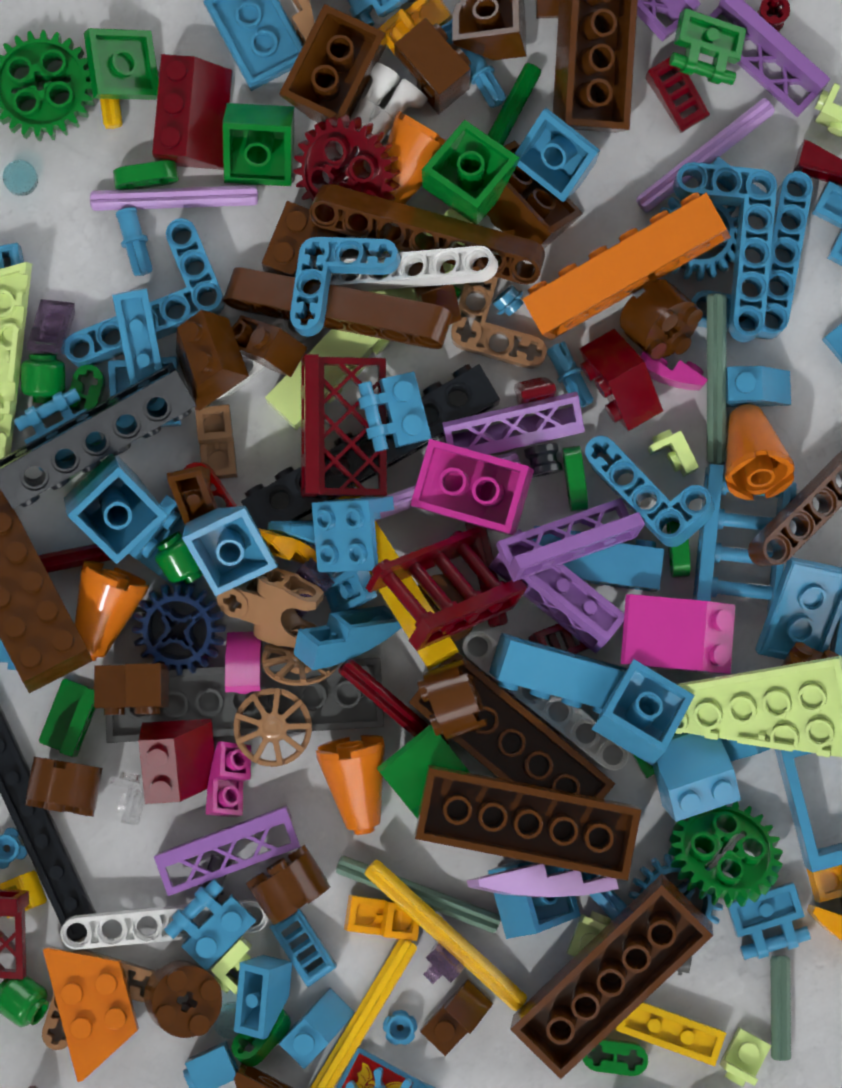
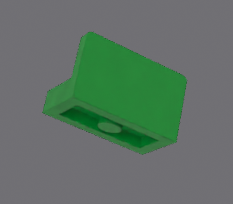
(69, 718)

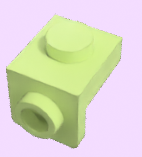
(829, 112)

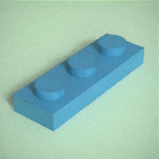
(137, 334)

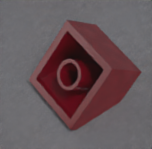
(175, 759)

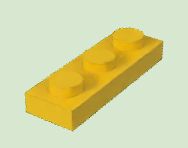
(674, 1033)

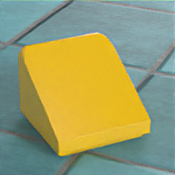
(30, 882)

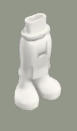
(383, 82)

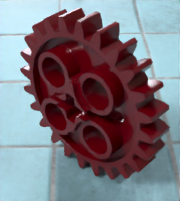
(322, 155)

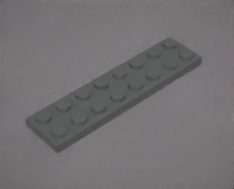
(202, 695)

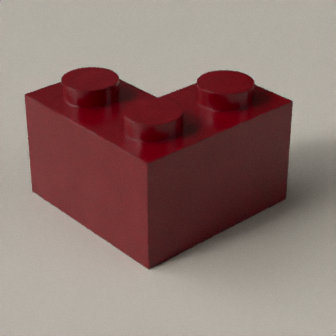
(621, 379)

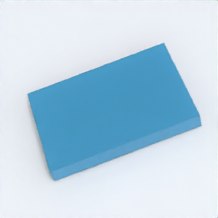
(256, 37)
(803, 608)

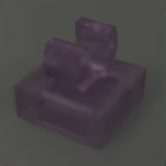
(442, 964)

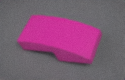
(683, 376)
(243, 662)
(226, 780)

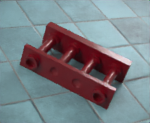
(453, 616)

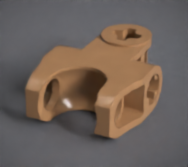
(271, 605)

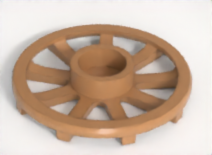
(293, 664)
(272, 727)

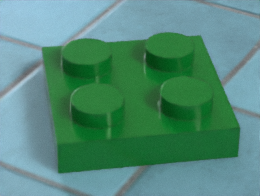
(121, 64)

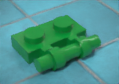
(710, 37)

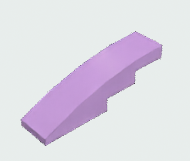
(534, 882)

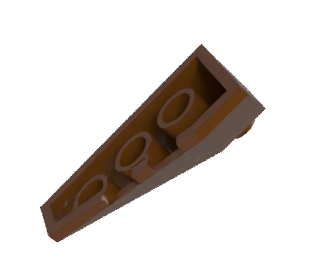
(490, 28)

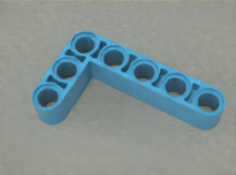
(747, 237)
(785, 239)
(164, 326)

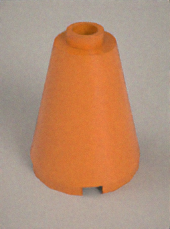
(414, 147)
(755, 456)
(105, 605)
(354, 779)

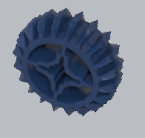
(203, 610)

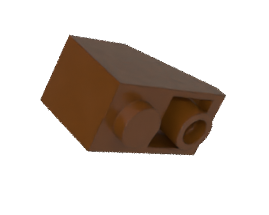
(268, 345)

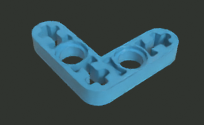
(330, 263)

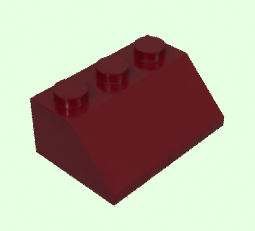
(191, 111)

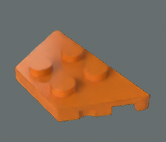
(91, 1005)

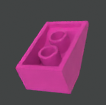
(472, 487)
(678, 634)

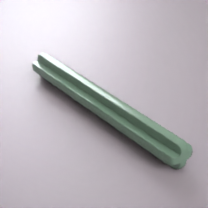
(716, 377)
(436, 900)

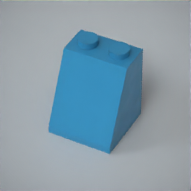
(114, 508)

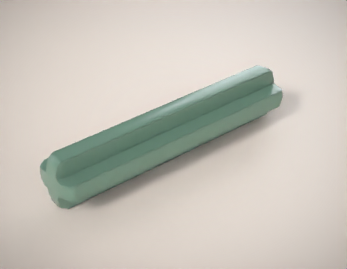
(780, 1007)

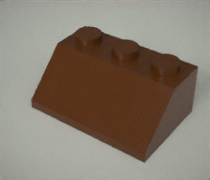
(333, 66)
(531, 209)

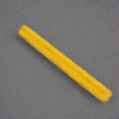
(445, 935)
(365, 1015)

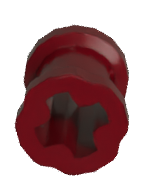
(772, 6)

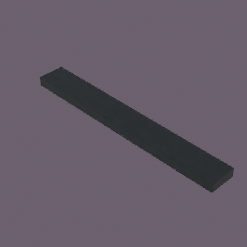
(41, 837)

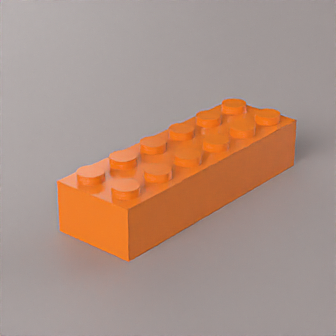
(626, 266)

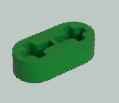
(145, 175)
(95, 391)
(575, 478)
(678, 556)
(261, 1047)
(616, 1066)

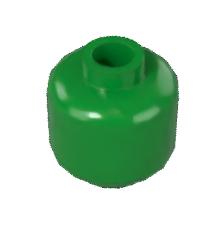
(42, 377)
(176, 560)
(23, 1001)

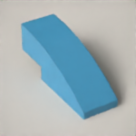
(345, 636)

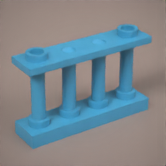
(712, 552)

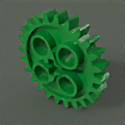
(46, 115)
(750, 874)

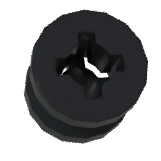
(543, 459)

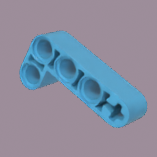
(642, 488)

